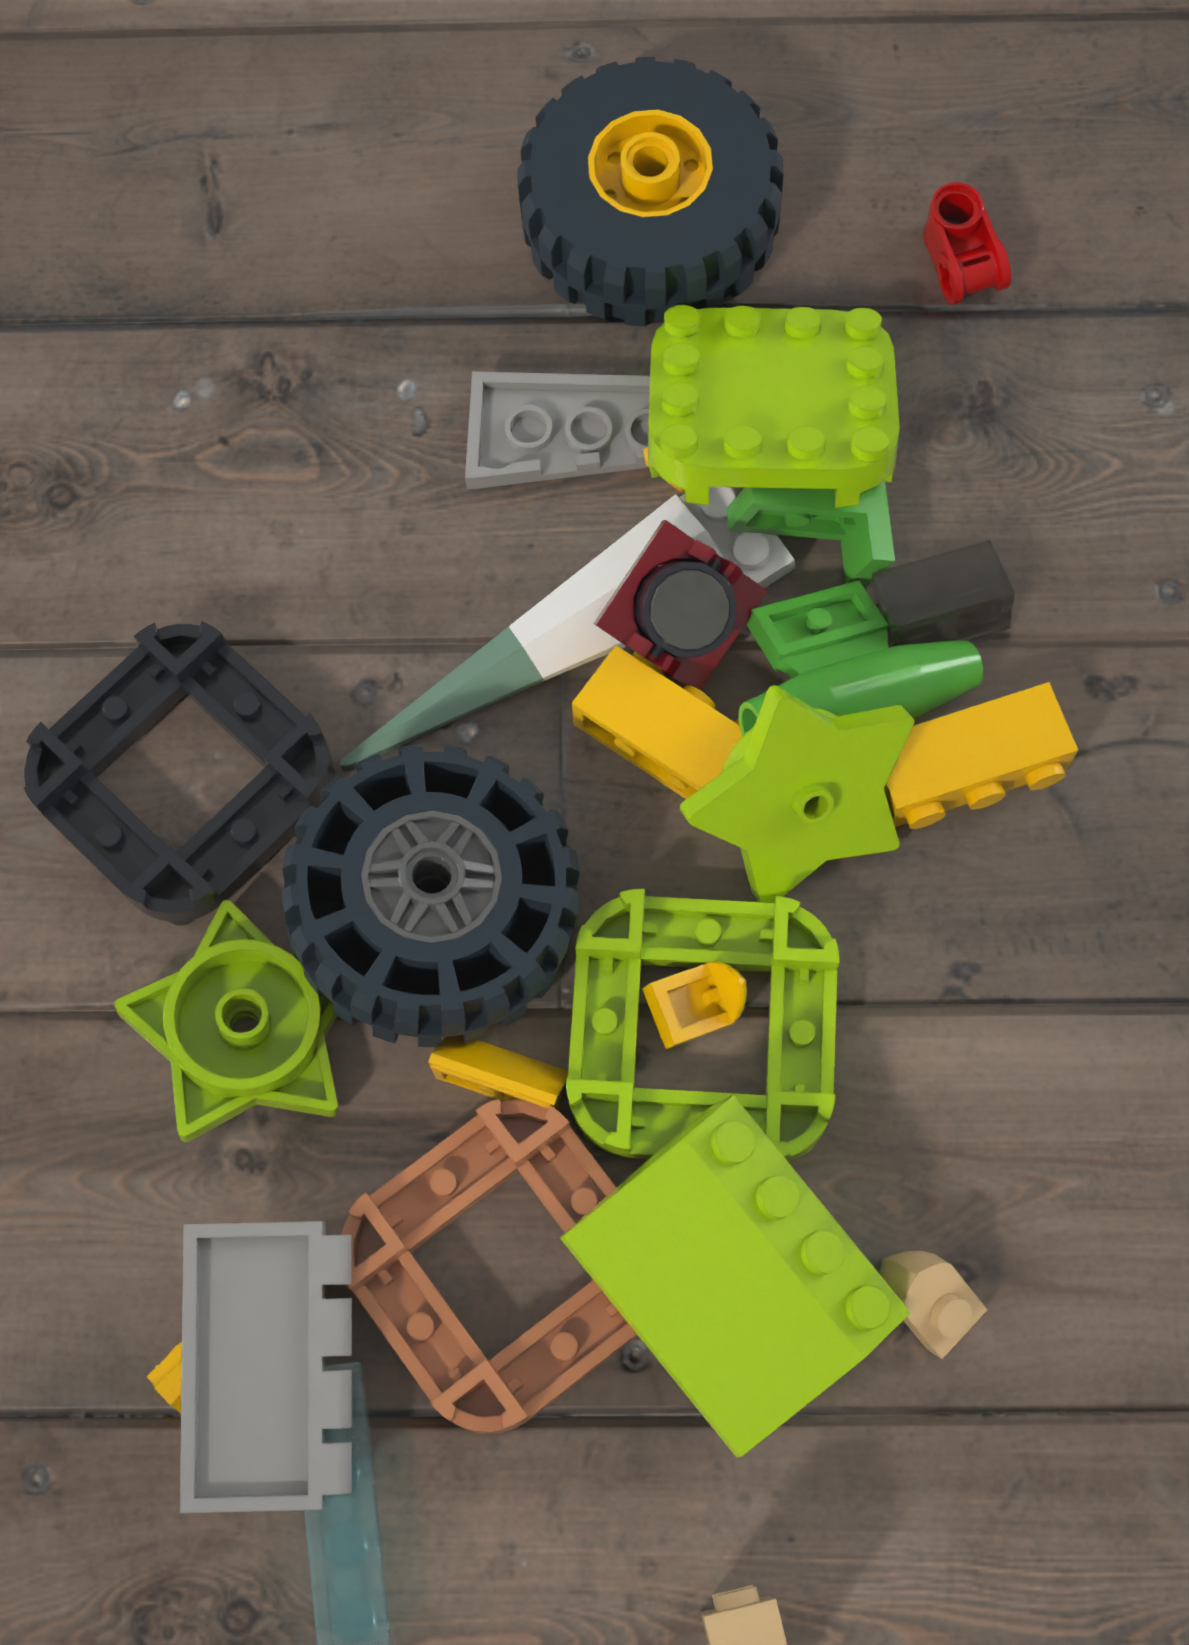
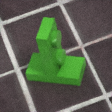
(812, 514)

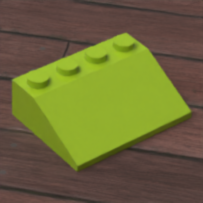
(735, 1276)

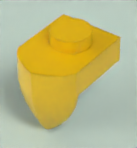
(696, 1002)

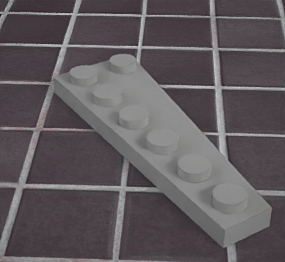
(554, 426)

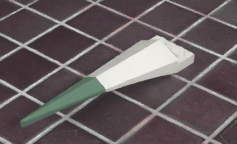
(560, 628)

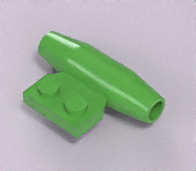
(842, 662)

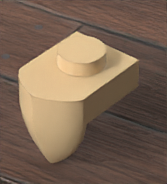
(936, 1296)

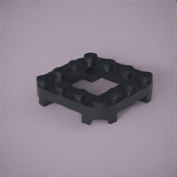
(124, 705)

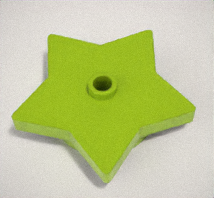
(803, 790)
(225, 1071)

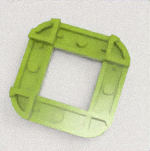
(689, 934)

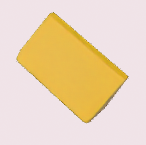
(498, 1072)

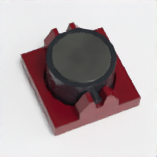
(680, 606)

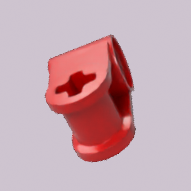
(965, 254)

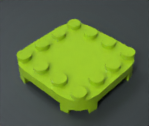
(773, 400)

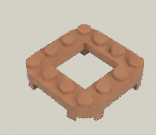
(416, 1318)

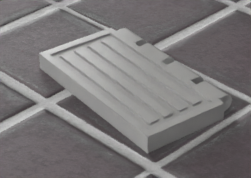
(257, 1367)

